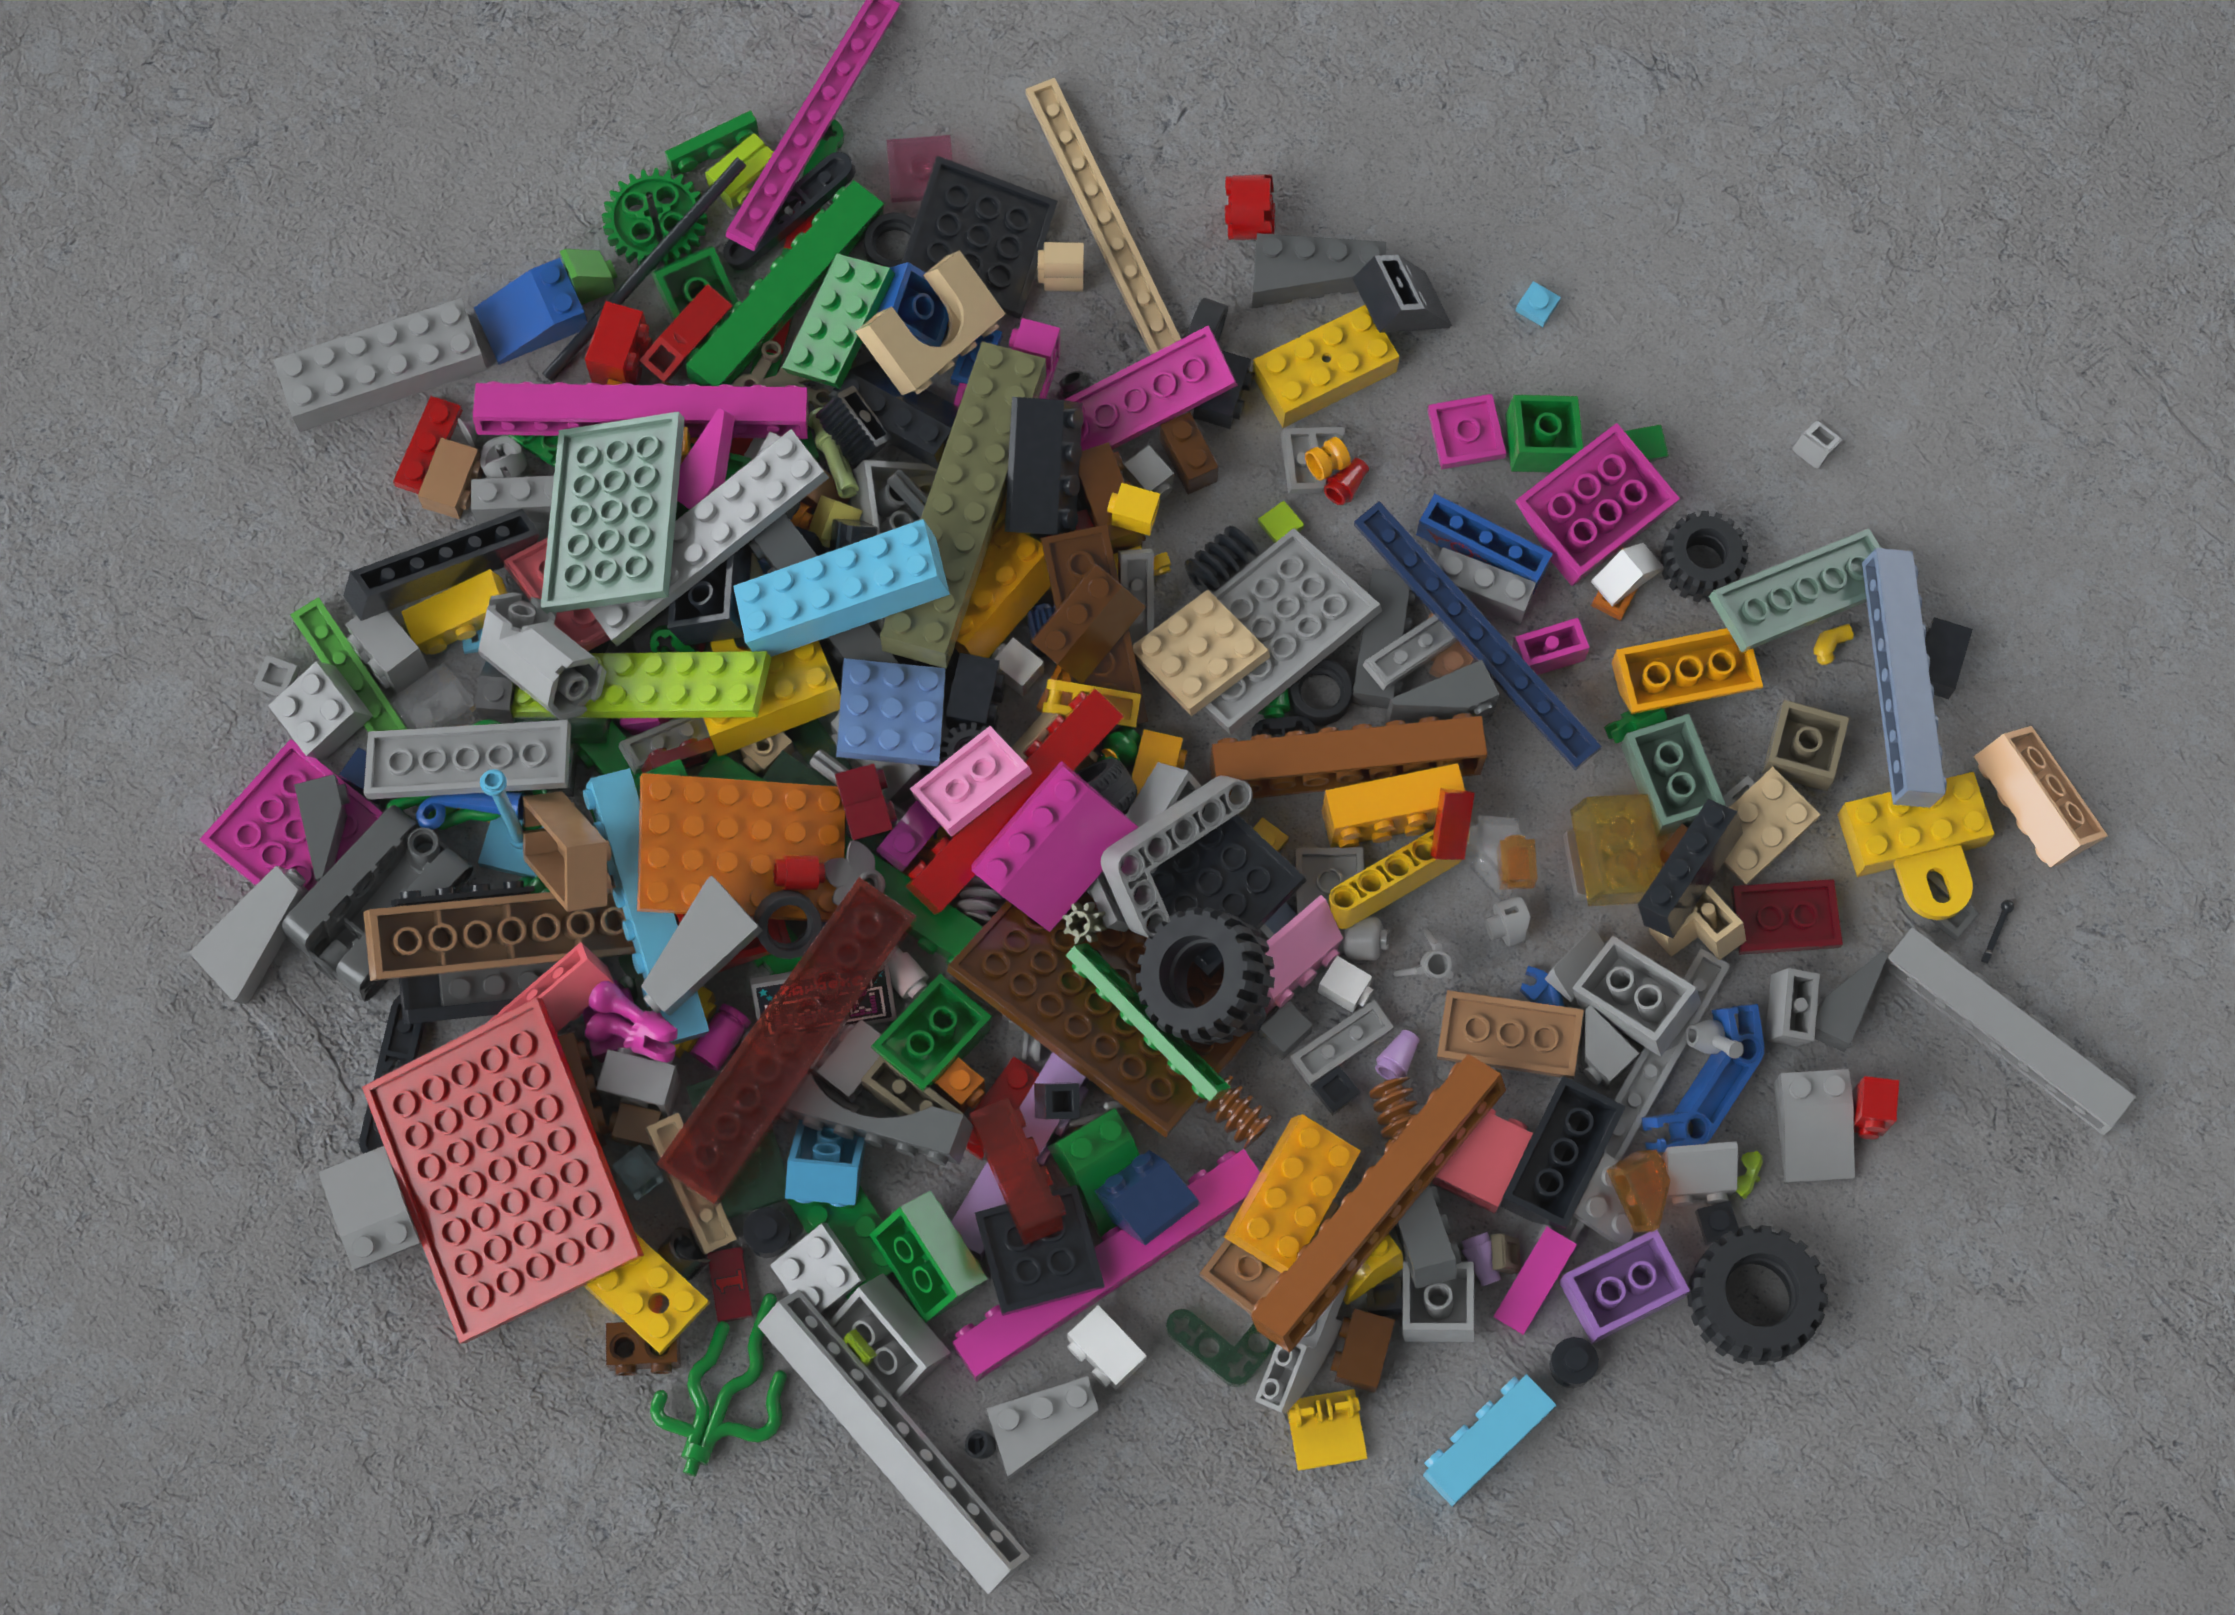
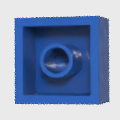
(916, 304)

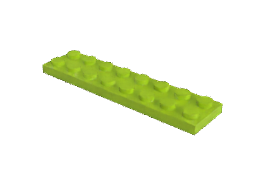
(671, 686)

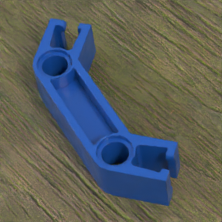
(1715, 1085)

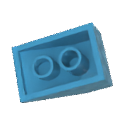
(824, 1167)

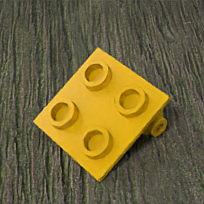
(1327, 1430)

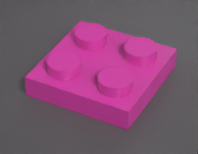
(1466, 431)

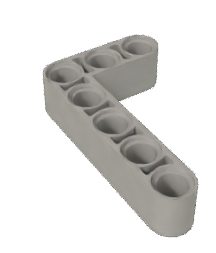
(1164, 845)

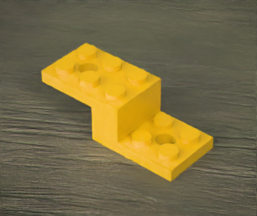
(635, 1284)

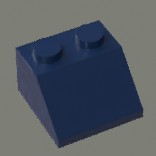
(1146, 1197)

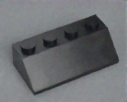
(915, 421)
(1043, 466)
(1562, 1155)

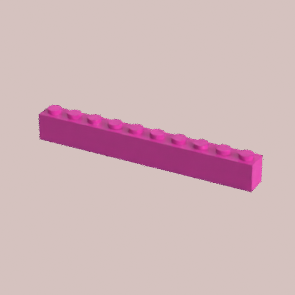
(559, 406)
(1119, 1258)

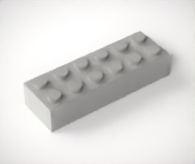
(379, 365)

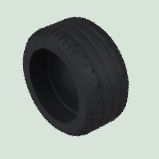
(1111, 781)

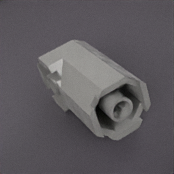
(539, 656)

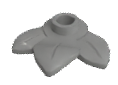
(844, 872)

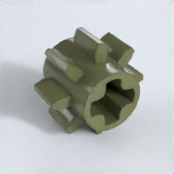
(1075, 920)

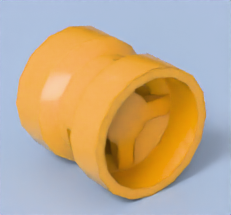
(1327, 458)

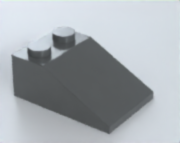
(1456, 693)

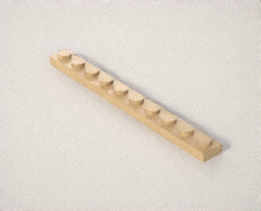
(1102, 215)

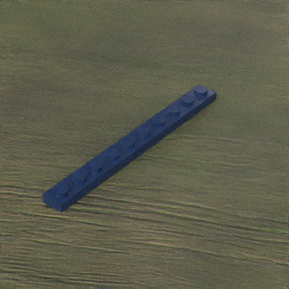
(1477, 635)

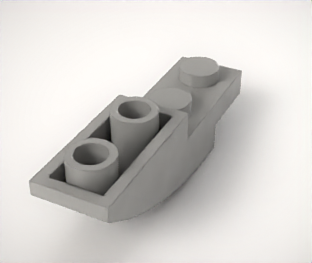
(1292, 1372)

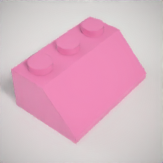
(1301, 949)

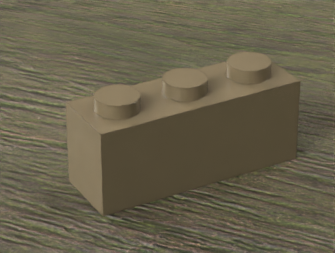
(899, 1092)

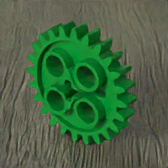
(625, 225)

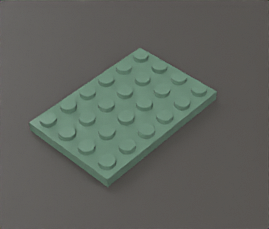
(613, 513)

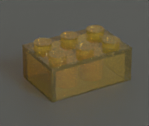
(1616, 848)

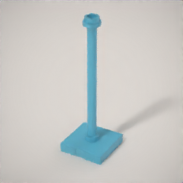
(504, 837)

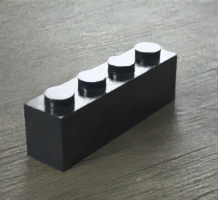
(1690, 868)

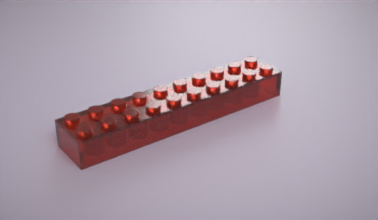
(787, 1042)

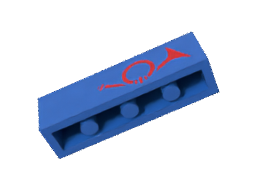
(1482, 540)

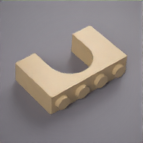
(970, 312)

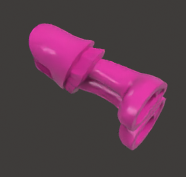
(647, 1036)

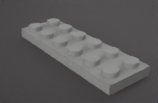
(456, 758)

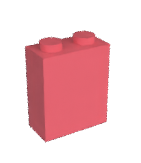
(1485, 1161)

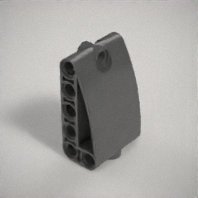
(369, 876)

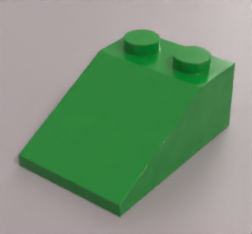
(686, 277)
(933, 1033)
(1091, 1157)

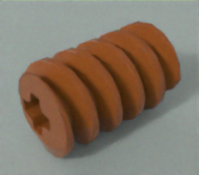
(1393, 1106)
(1238, 1114)

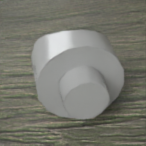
(503, 466)
(1507, 923)

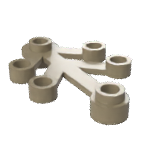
(782, 379)

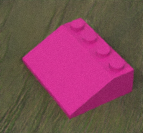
(1596, 503)
(1052, 847)

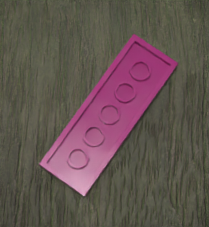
(1154, 390)

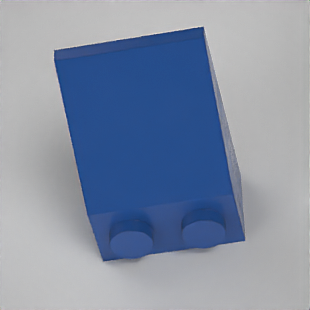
(531, 312)

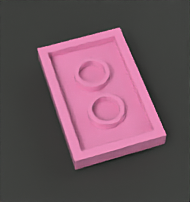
(970, 781)

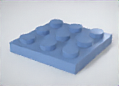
(890, 712)

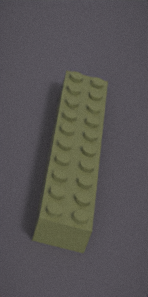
(966, 500)

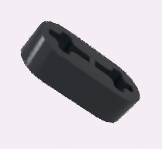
(1283, 725)

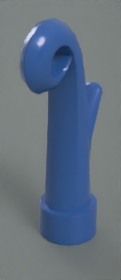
(473, 801)

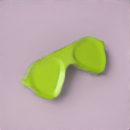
(1745, 1183)

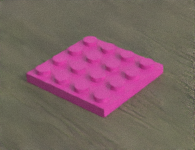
(266, 821)

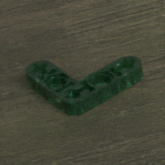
(1227, 1352)

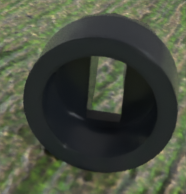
(977, 1447)

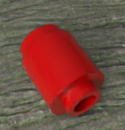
(798, 872)

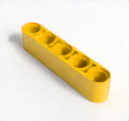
(1384, 882)

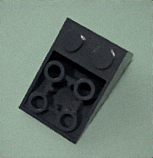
(1399, 295)

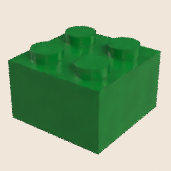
(1542, 431)

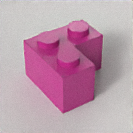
(1041, 341)

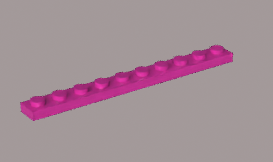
(811, 122)

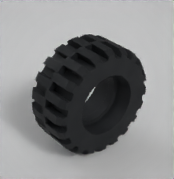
(1167, 966)
(1793, 1267)

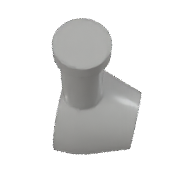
(1710, 1038)

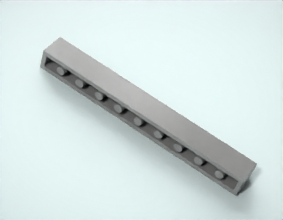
(893, 1441)

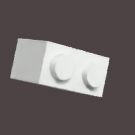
(1105, 1348)

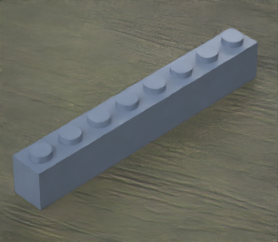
(1903, 678)

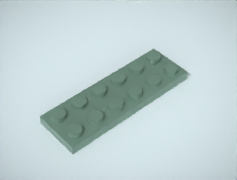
(1795, 592)

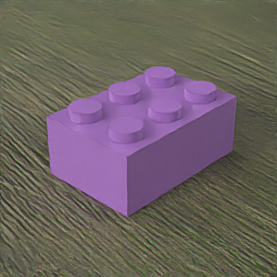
(1624, 1286)

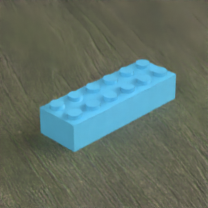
(841, 589)

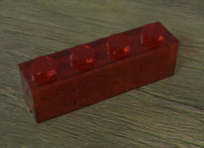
(1017, 1170)

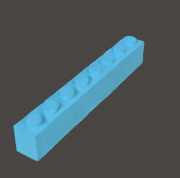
(617, 820)

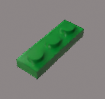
(711, 143)

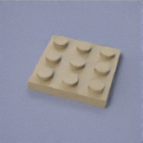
(1200, 652)

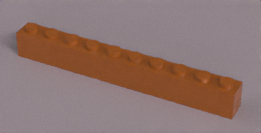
(1377, 1202)

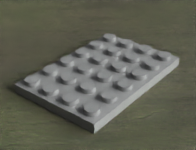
(1298, 610)

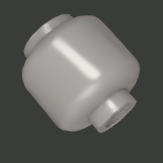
(1365, 940)

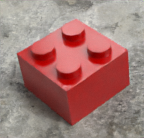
(618, 345)

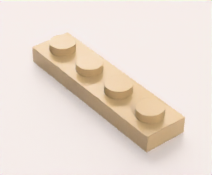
(706, 1221)

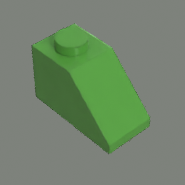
(589, 273)

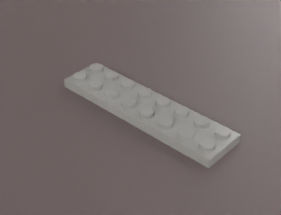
(723, 526)

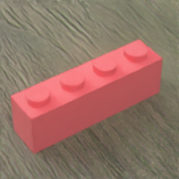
(565, 986)

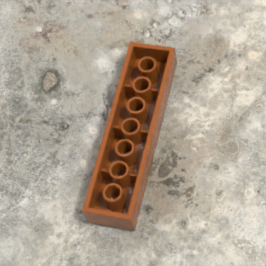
(1350, 757)

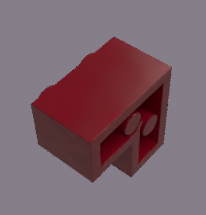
(864, 801)

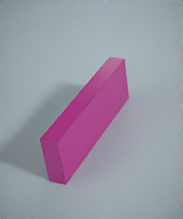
(1535, 1280)

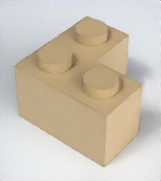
(1711, 923)

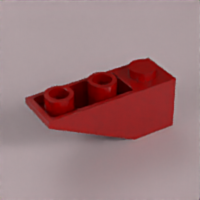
(685, 333)

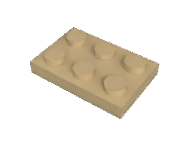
(1771, 820)

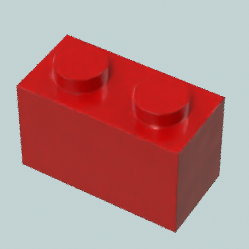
(1875, 1106)

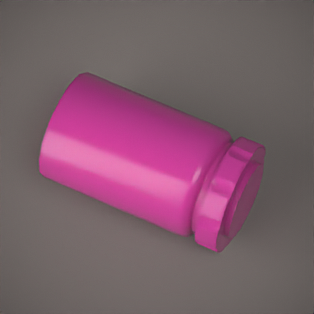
(723, 1035)

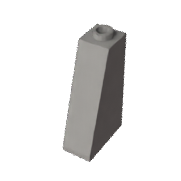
(250, 935)
(699, 948)

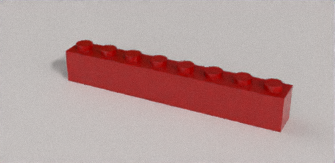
(1068, 741)

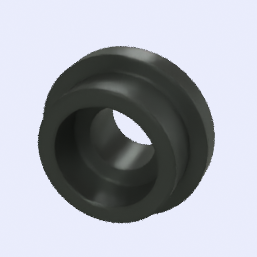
(1073, 383)

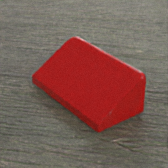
(1452, 824)

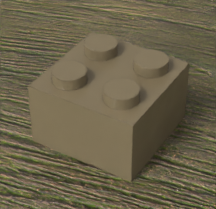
(1806, 745)

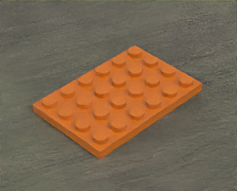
(735, 834)

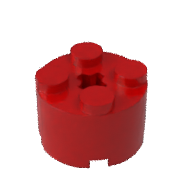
(1249, 206)

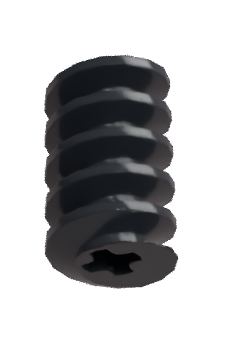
(1219, 557)

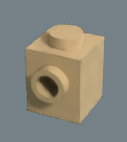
(762, 754)

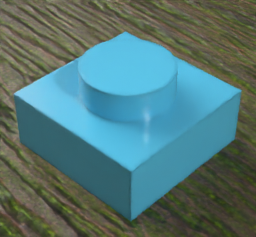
(1538, 304)

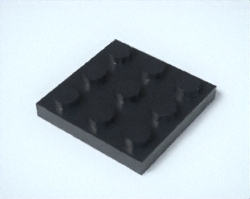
(1046, 1268)

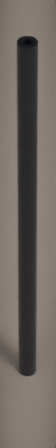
(647, 265)

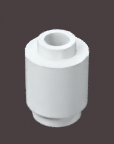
(907, 975)

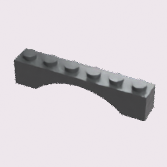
(930, 1132)

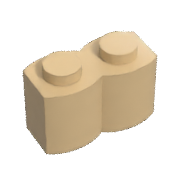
(1061, 266)

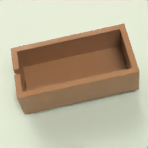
(567, 852)

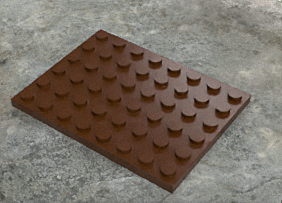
(1032, 983)

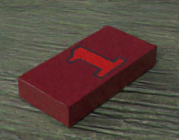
(730, 1285)

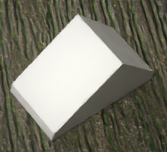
(1626, 573)

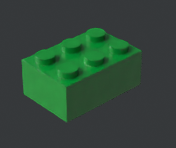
(928, 1256)

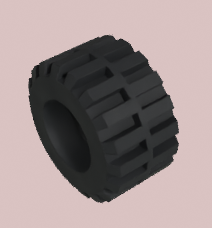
(1709, 532)

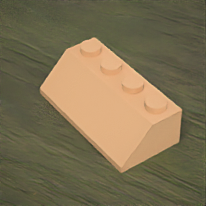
(2039, 796)

